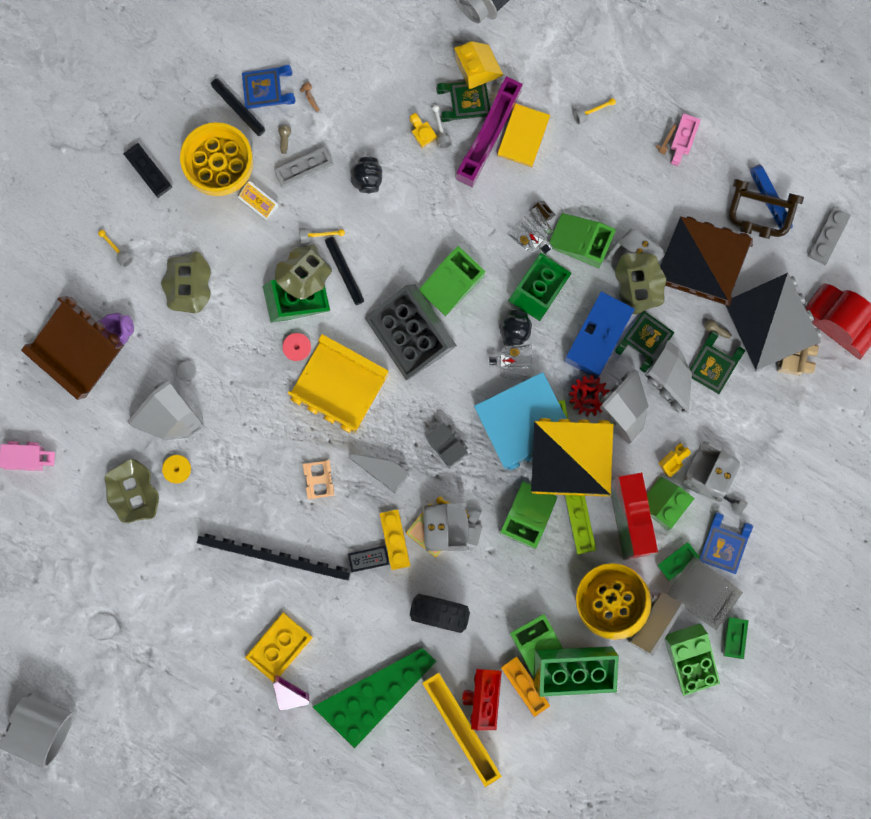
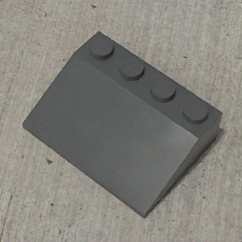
(410, 331)

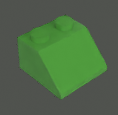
(667, 502)

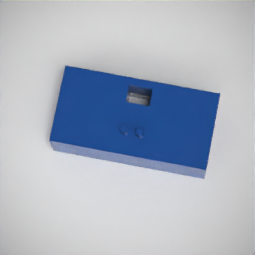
(599, 335)

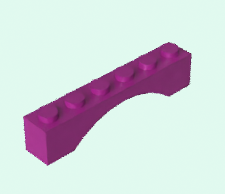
(490, 131)

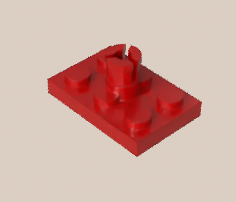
(484, 699)

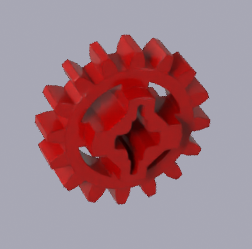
(594, 402)

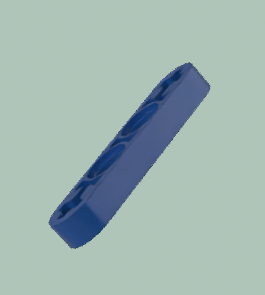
(765, 187)

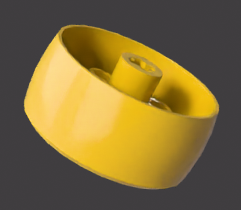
(618, 626)

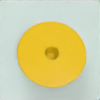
(176, 469)

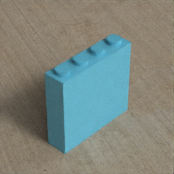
(511, 418)

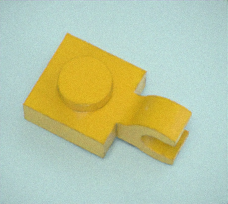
(423, 132)
(672, 461)

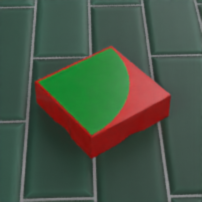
(633, 516)

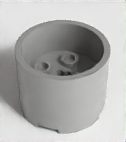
(36, 730)

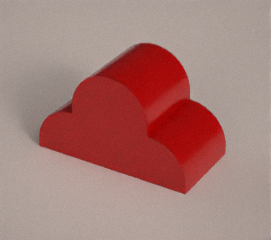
(842, 317)

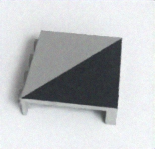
(773, 321)

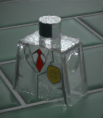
(532, 232)
(514, 362)

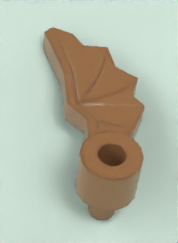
(307, 87)
(663, 149)

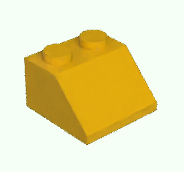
(477, 63)

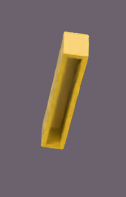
(461, 729)

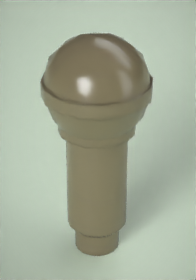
(284, 132)
(712, 326)

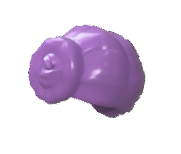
(119, 325)

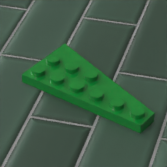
(364, 704)

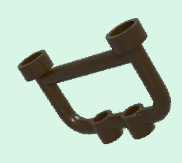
(764, 232)

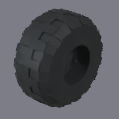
(439, 613)

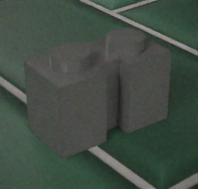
(446, 445)

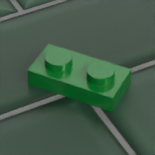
(677, 561)
(735, 638)

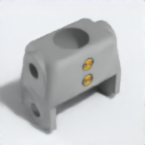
(633, 243)
(711, 472)
(446, 527)

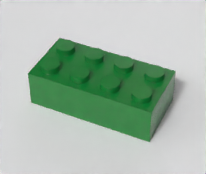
(576, 671)

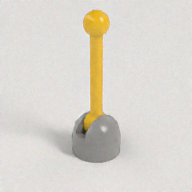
(581, 114)
(306, 235)
(124, 258)
(473, 513)

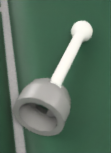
(443, 139)

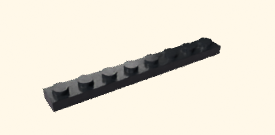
(265, 554)

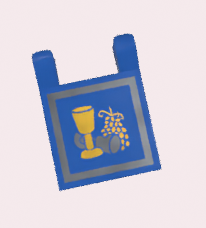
(264, 89)
(724, 548)

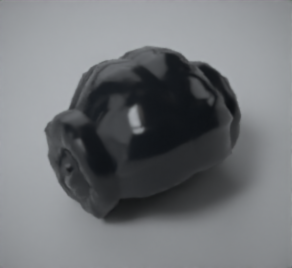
(366, 175)
(515, 328)

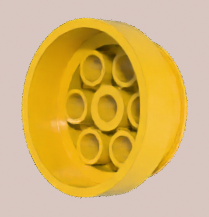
(197, 146)

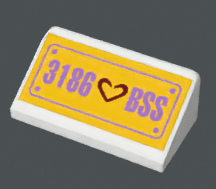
(258, 200)

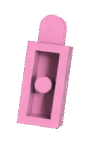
(24, 457)

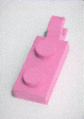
(684, 137)

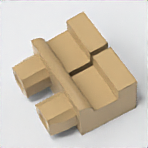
(797, 363)

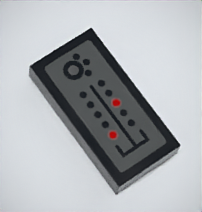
(368, 559)

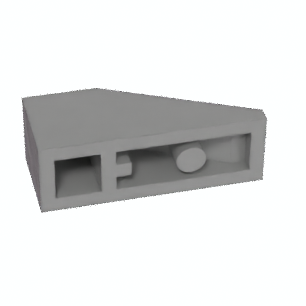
(386, 472)

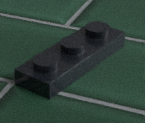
(147, 170)

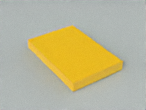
(523, 135)
(278, 647)

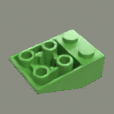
(582, 239)
(452, 281)
(528, 516)
(534, 636)
(692, 659)

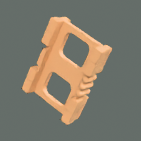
(325, 478)

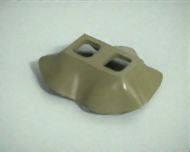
(197, 280)
(653, 282)
(312, 283)
(119, 498)

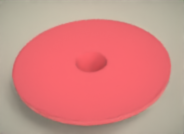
(296, 347)

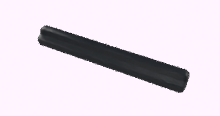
(238, 107)
(344, 270)

